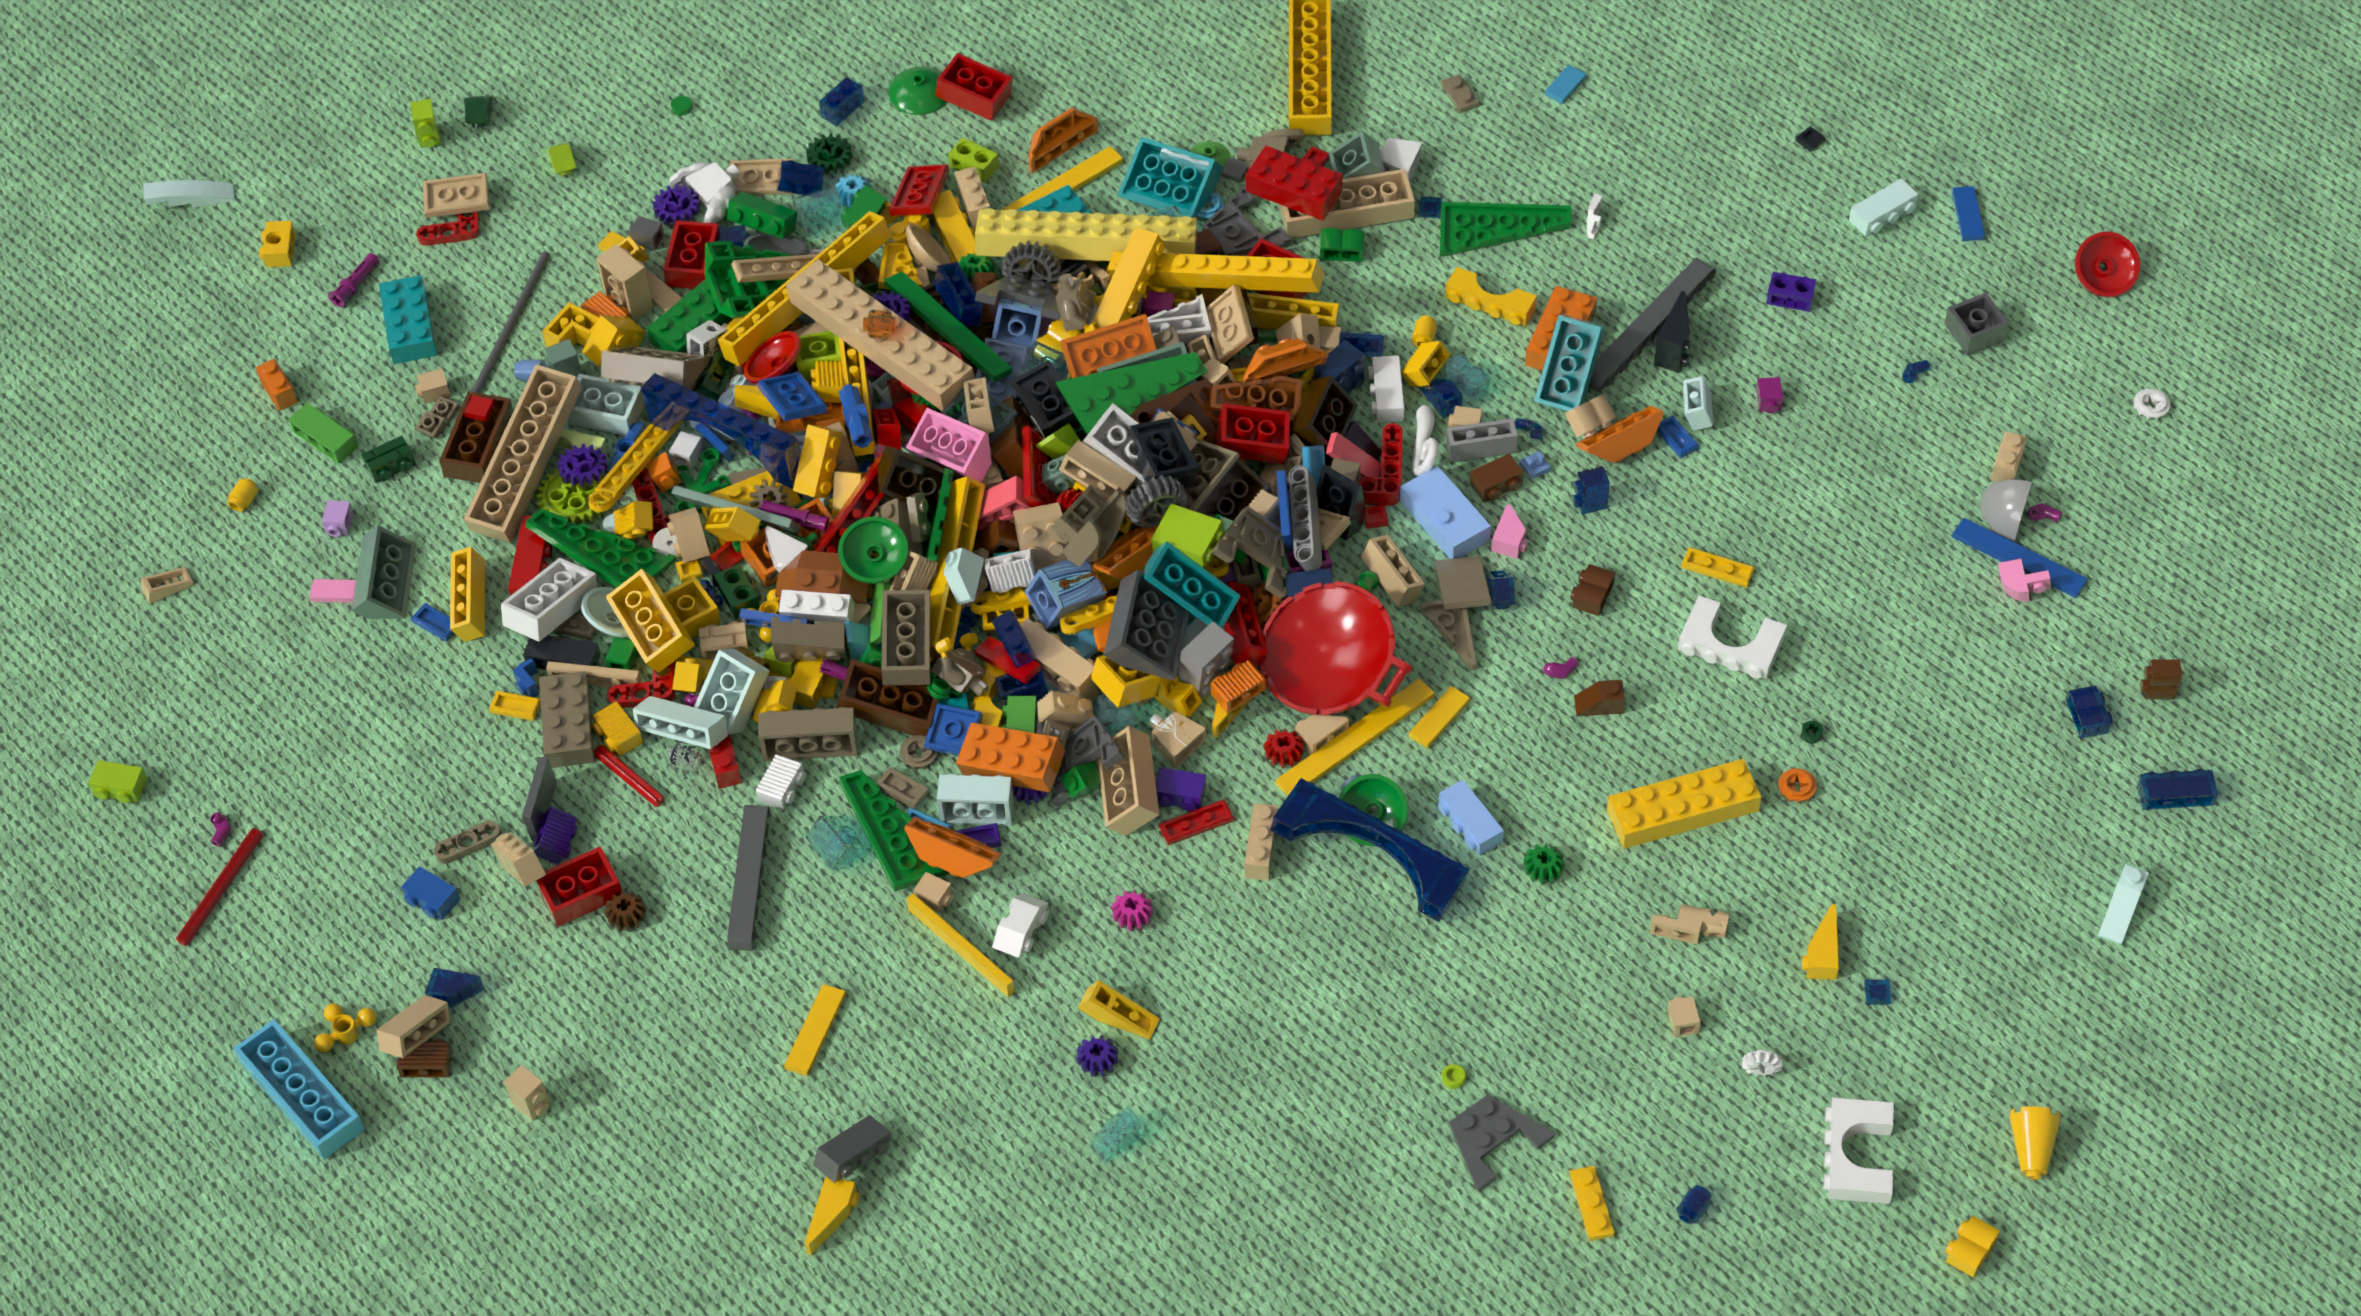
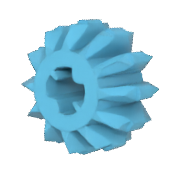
(848, 186)

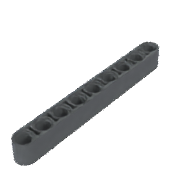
(1648, 324)

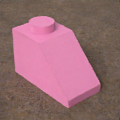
(1509, 535)

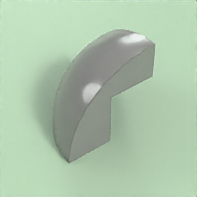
(2004, 505)

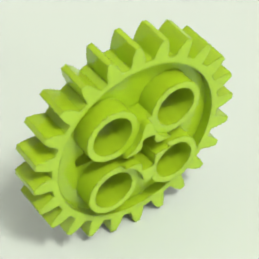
(566, 499)

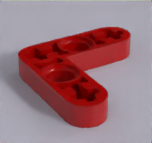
(458, 227)
(657, 684)

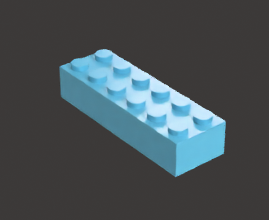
(299, 1089)

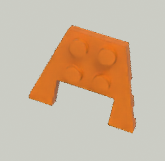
(833, 415)

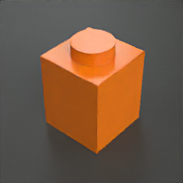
(664, 472)

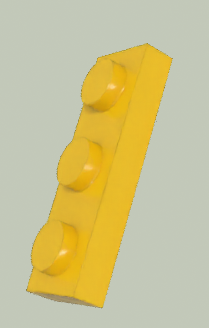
(1591, 1203)

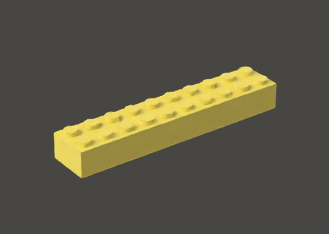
(1076, 233)

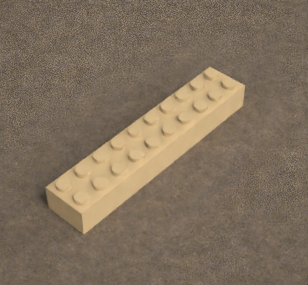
(905, 355)

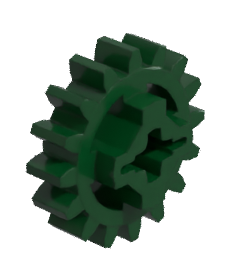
(829, 152)

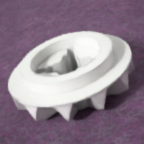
(2155, 397)
(1770, 1063)

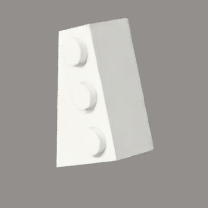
(1188, 320)

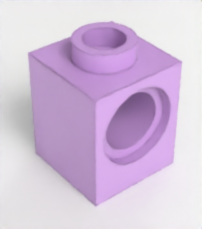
(337, 518)

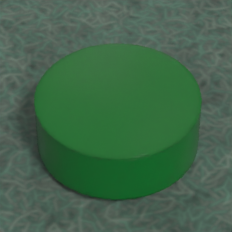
(681, 105)

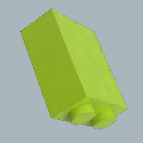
(1189, 533)

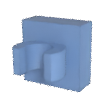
(1535, 465)

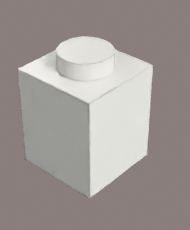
(686, 449)

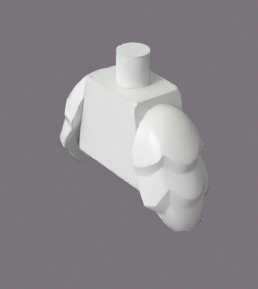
(712, 186)

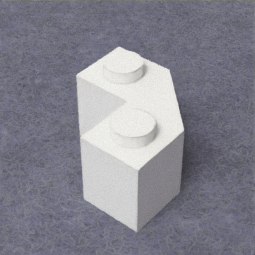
(1017, 929)

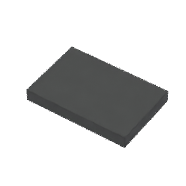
(539, 796)

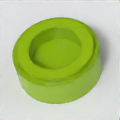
(1453, 1076)

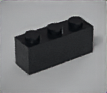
(561, 651)

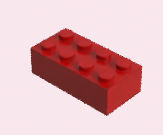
(1294, 182)

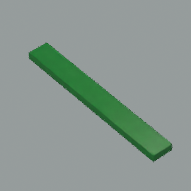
(949, 327)

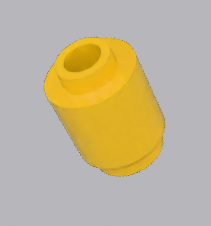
(1424, 330)
(242, 494)

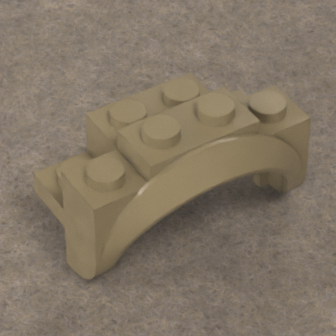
(1091, 525)

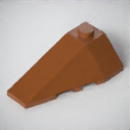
(1274, 393)

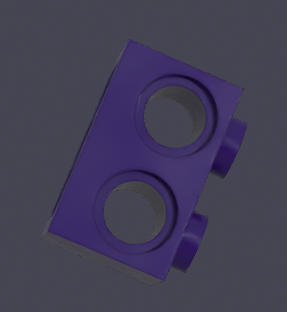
(1791, 291)

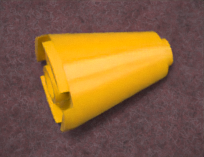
(2034, 1138)

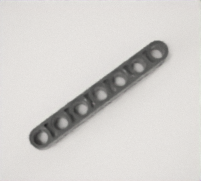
(747, 877)

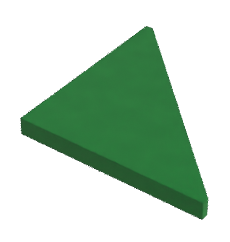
(939, 517)

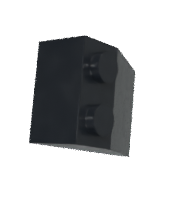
(1673, 339)
(1043, 398)
(1163, 451)
(1343, 497)

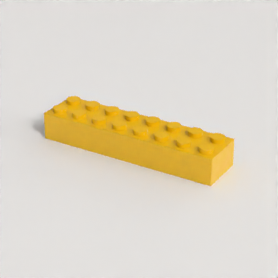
(1310, 66)

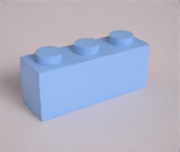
(1470, 817)

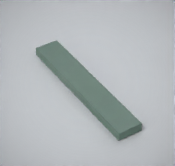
(713, 502)

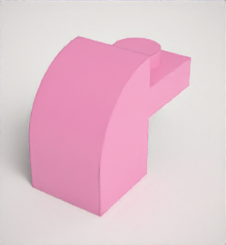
(2018, 584)

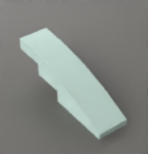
(192, 192)

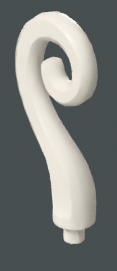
(1425, 447)

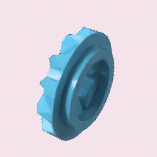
(1216, 203)

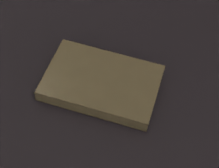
(1462, 582)

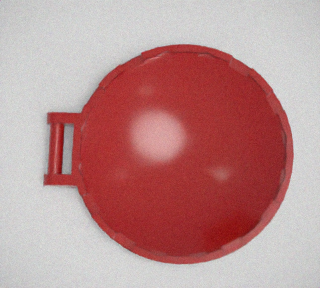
(1330, 650)

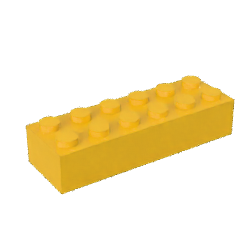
(1683, 803)

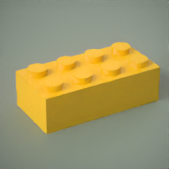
(650, 620)

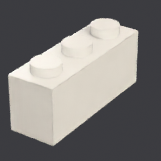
(1386, 389)
(817, 606)

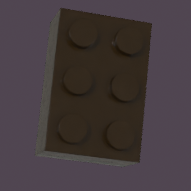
(1322, 412)

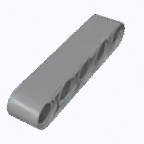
(1305, 518)

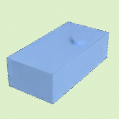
(1445, 513)

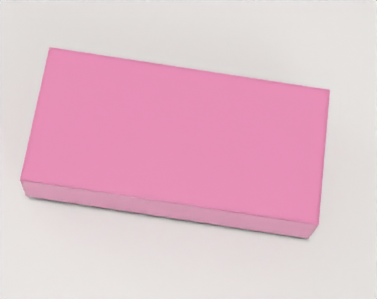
(332, 590)

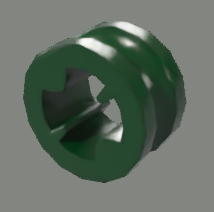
(1812, 738)

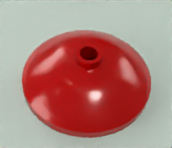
(2120, 263)
(773, 357)

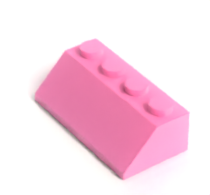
(952, 445)

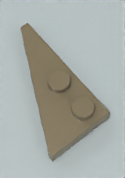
(1454, 628)

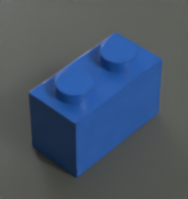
(430, 893)

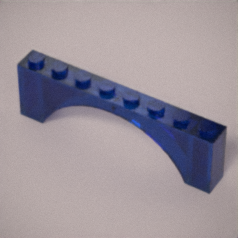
(671, 402)
(1315, 811)

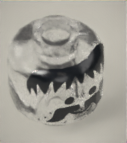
(684, 757)

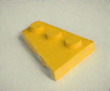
(894, 260)

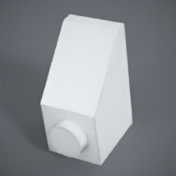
(782, 547)

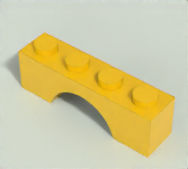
(1514, 306)
(991, 714)

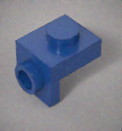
(523, 674)

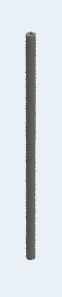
(510, 322)

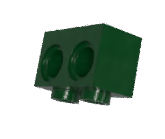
(715, 377)
(734, 587)

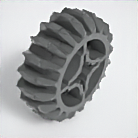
(1043, 263)
(1152, 499)

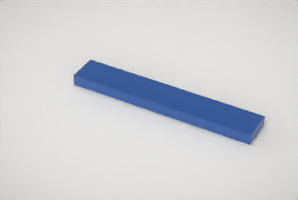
(2007, 550)

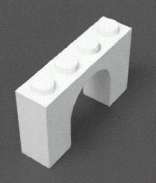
(1753, 658)
(1844, 1178)

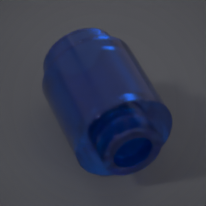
(1694, 1204)

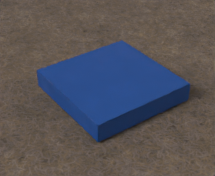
(950, 728)

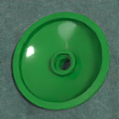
(915, 91)
(869, 537)
(1378, 792)

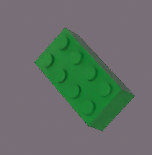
(693, 310)

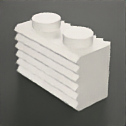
(1010, 570)
(780, 782)

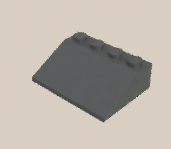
(1146, 628)

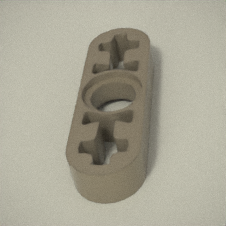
(448, 843)

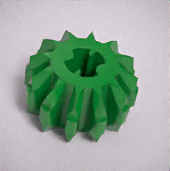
(971, 264)
(1534, 864)

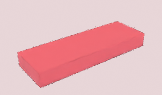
(1343, 449)

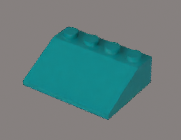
(1169, 177)

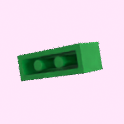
(762, 215)

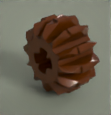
(619, 917)

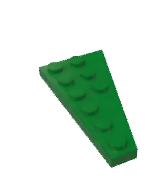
(1480, 225)
(1128, 386)
(601, 552)
(886, 832)

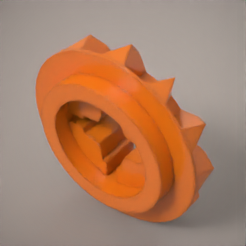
(1804, 779)

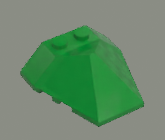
(732, 297)

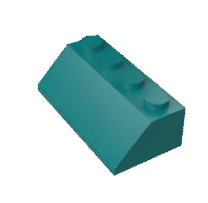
(1190, 585)

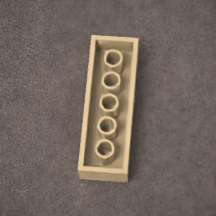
(1362, 203)

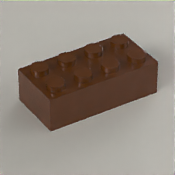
(474, 440)
(1008, 447)
(892, 706)

